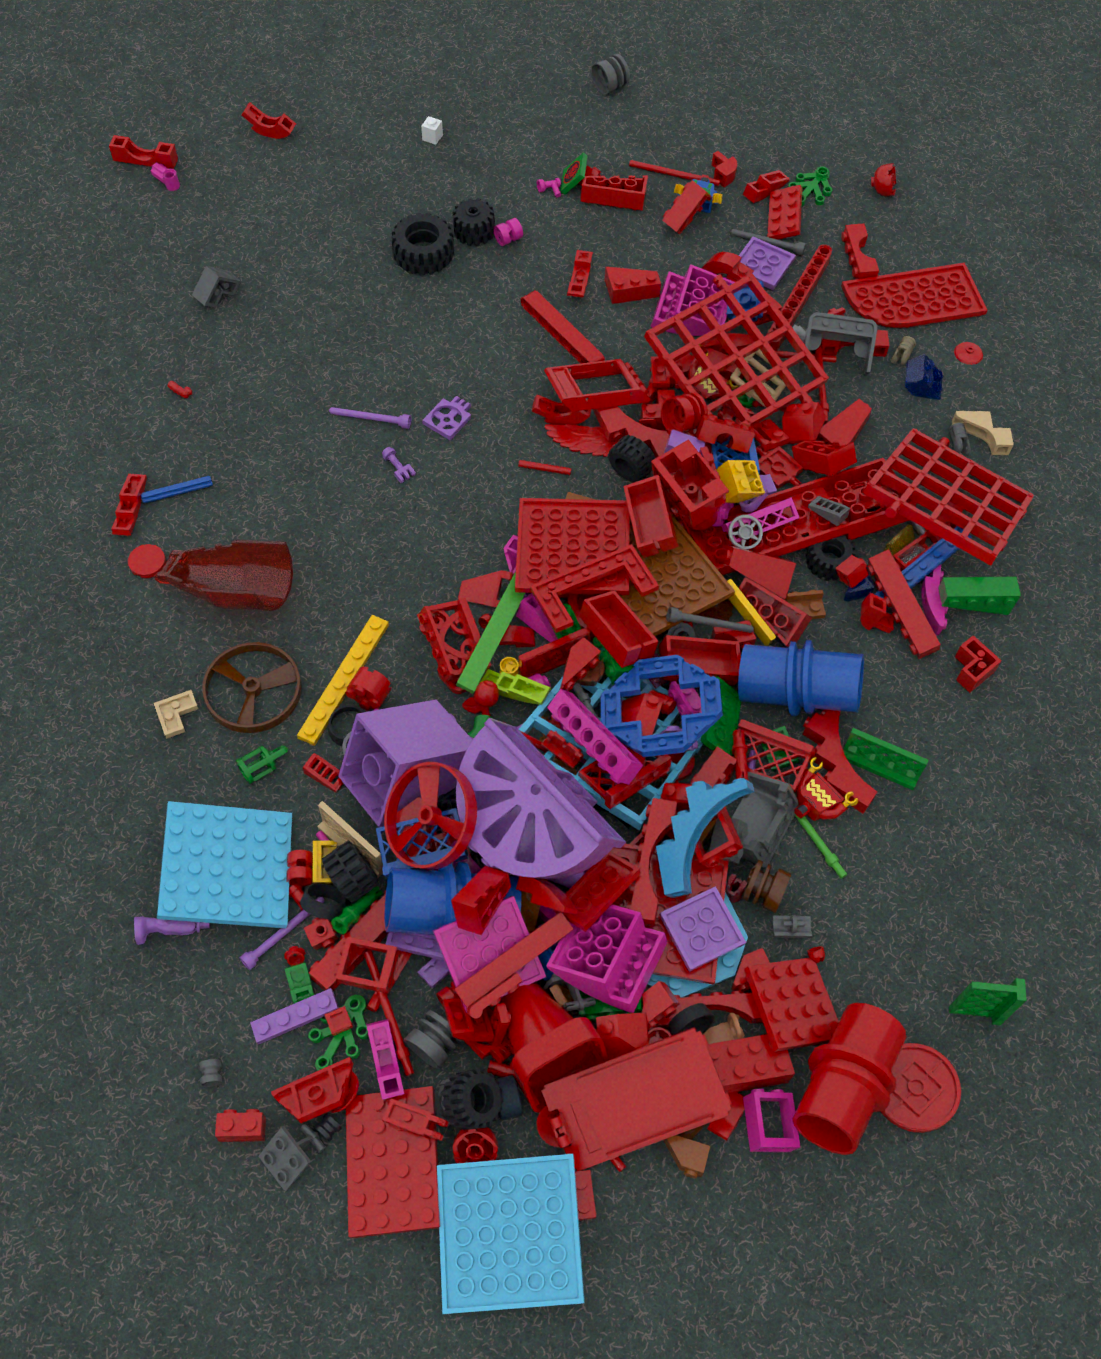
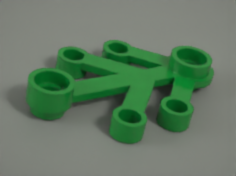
(821, 174)
(357, 1013)

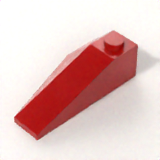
(643, 708)

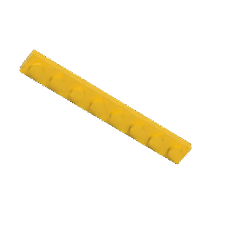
(335, 691)

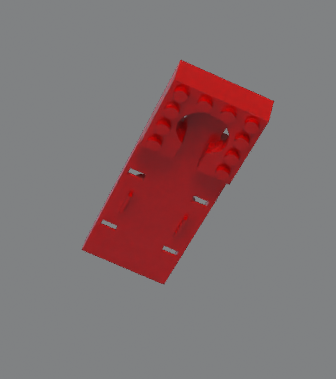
(843, 488)

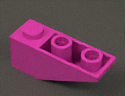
(534, 617)

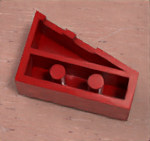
(686, 206)
(480, 899)

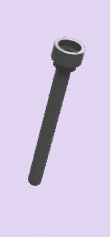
(798, 248)
(675, 615)

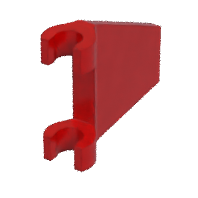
(485, 588)

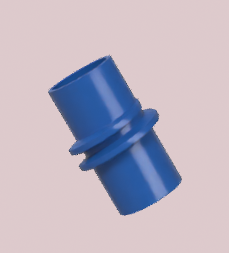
(801, 678)
(421, 899)

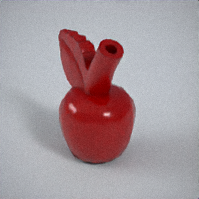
(485, 696)

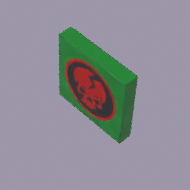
(573, 173)

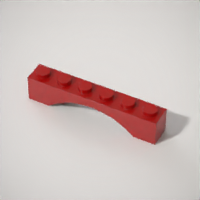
(658, 826)
(736, 1002)

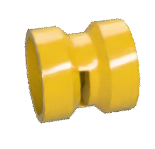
(510, 665)

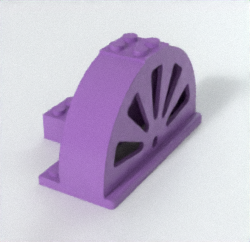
(528, 811)

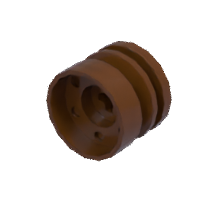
(766, 886)

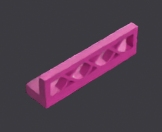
(764, 512)

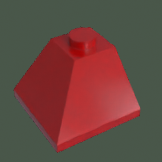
(623, 1032)

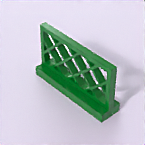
(888, 766)
(990, 1000)

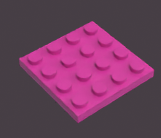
(470, 952)

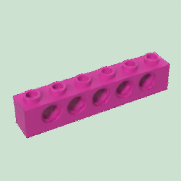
(594, 737)

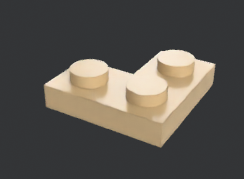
(171, 709)

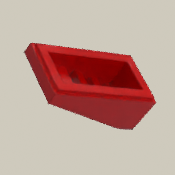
(322, 763)

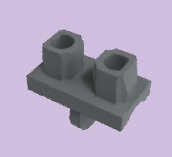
(791, 926)

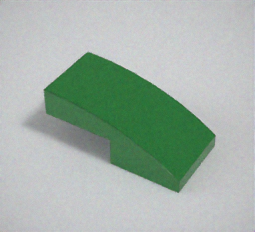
(299, 982)

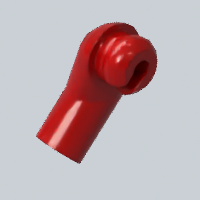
(183, 392)

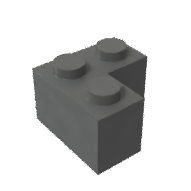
(213, 284)

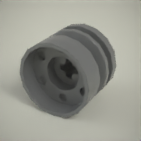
(610, 73)
(431, 1041)

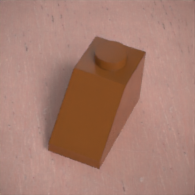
(688, 1155)

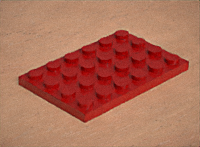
(390, 1168)

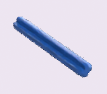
(176, 489)

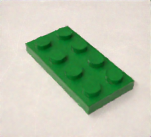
(721, 732)

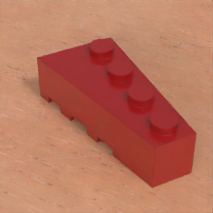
(779, 615)

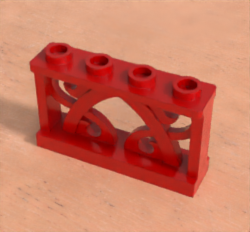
(441, 650)

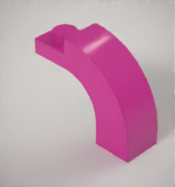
(385, 1059)

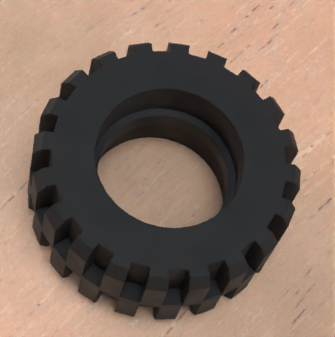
(422, 229)

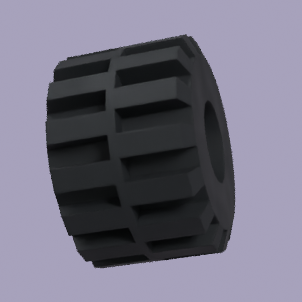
(473, 221)
(350, 871)

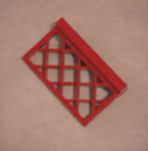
(780, 742)
(619, 792)

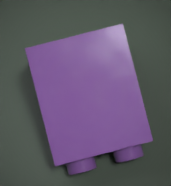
(390, 743)

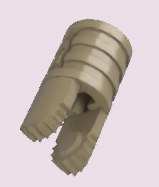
(904, 350)

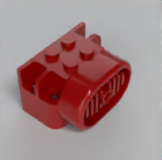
(691, 485)

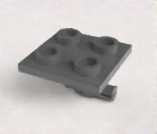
(578, 1002)
(285, 1156)

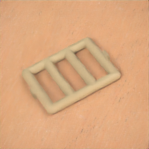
(774, 393)

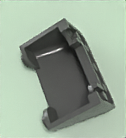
(768, 816)

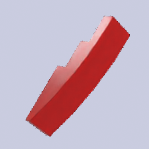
(129, 504)

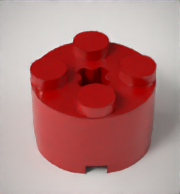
(368, 688)

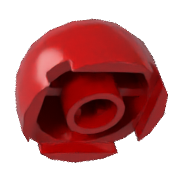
(884, 180)
(475, 1145)

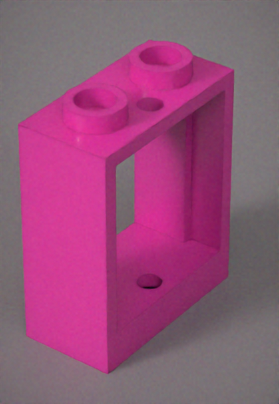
(755, 1127)

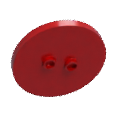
(925, 1090)

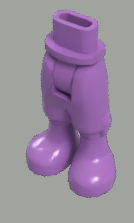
(147, 925)

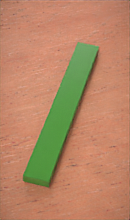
(490, 638)

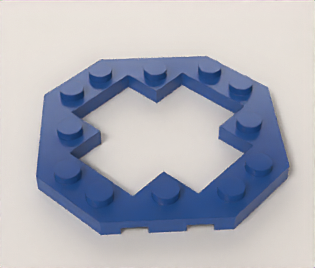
(692, 724)

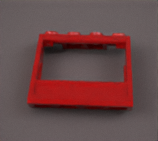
(570, 394)

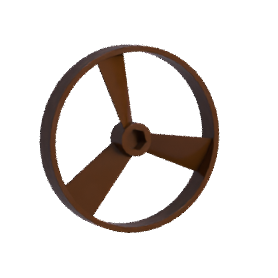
(253, 686)

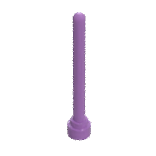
(403, 421)
(249, 959)

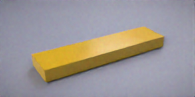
(749, 613)

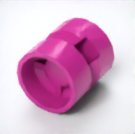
(508, 231)

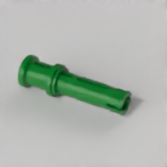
(351, 914)

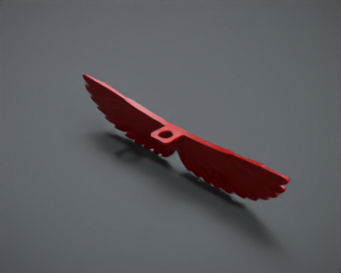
(590, 439)

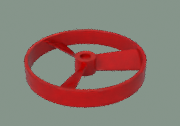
(429, 813)

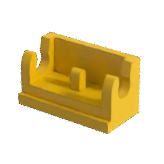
(320, 850)

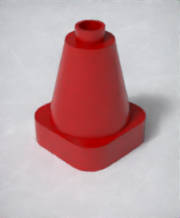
(547, 1041)

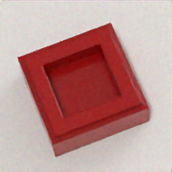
(338, 1020)

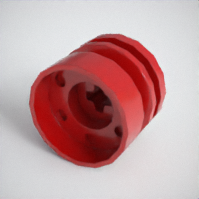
(683, 412)

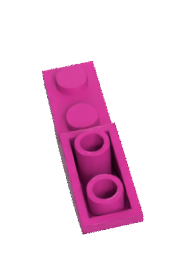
(931, 601)

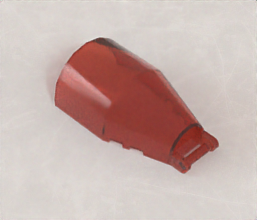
(233, 575)

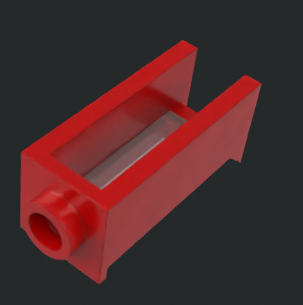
(911, 552)

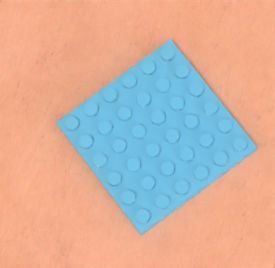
(225, 865)
(509, 1234)

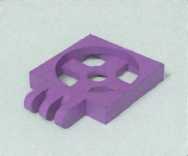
(457, 407)

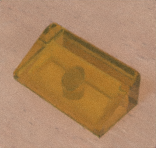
(901, 540)

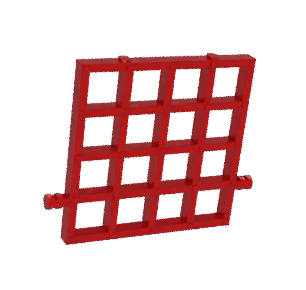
(737, 357)
(950, 494)

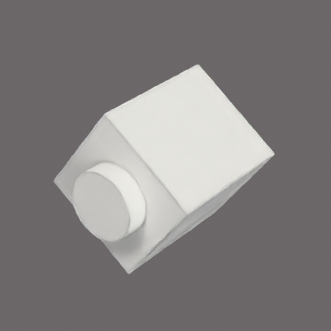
(432, 130)

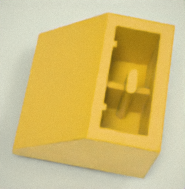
(741, 480)

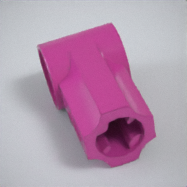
(166, 176)

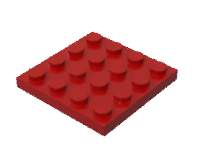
(792, 1003)

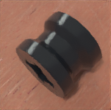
(327, 1127)

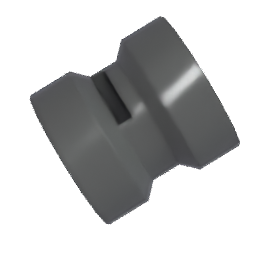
(210, 1071)

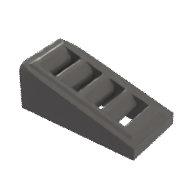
(834, 511)

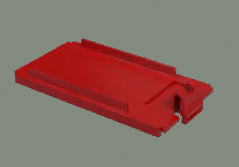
(636, 1099)

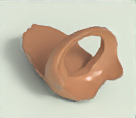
(725, 1031)

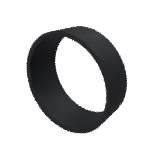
(335, 738)
(320, 909)
(692, 1016)

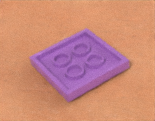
(767, 261)
(702, 928)

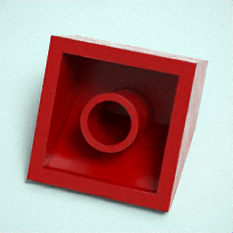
(803, 421)

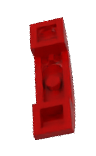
(580, 274)

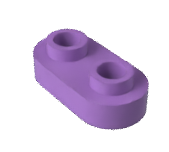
(752, 504)

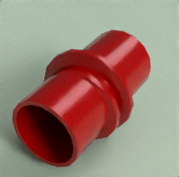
(850, 1078)

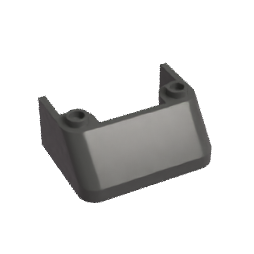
(845, 329)

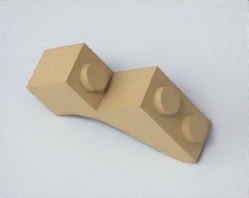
(980, 425)

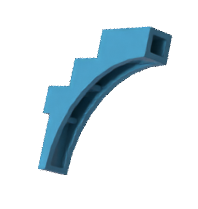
(677, 854)

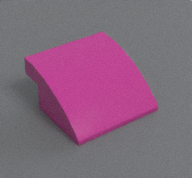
(683, 292)
(610, 958)

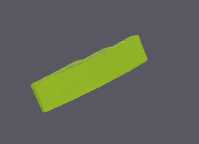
(518, 687)

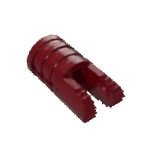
(734, 883)

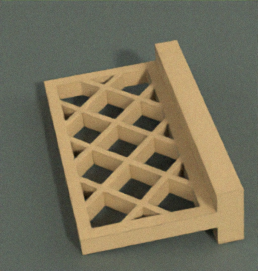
(339, 831)

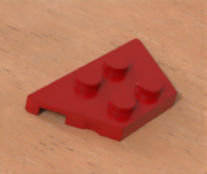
(316, 1092)

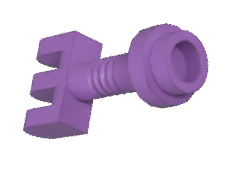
(389, 454)

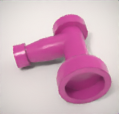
(555, 184)

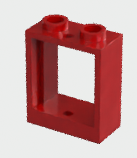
(725, 850)
(388, 969)

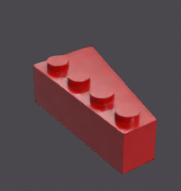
(615, 191)

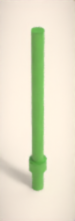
(831, 859)

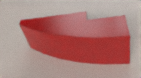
(764, 185)
(546, 894)

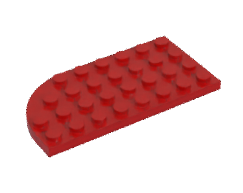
(916, 296)

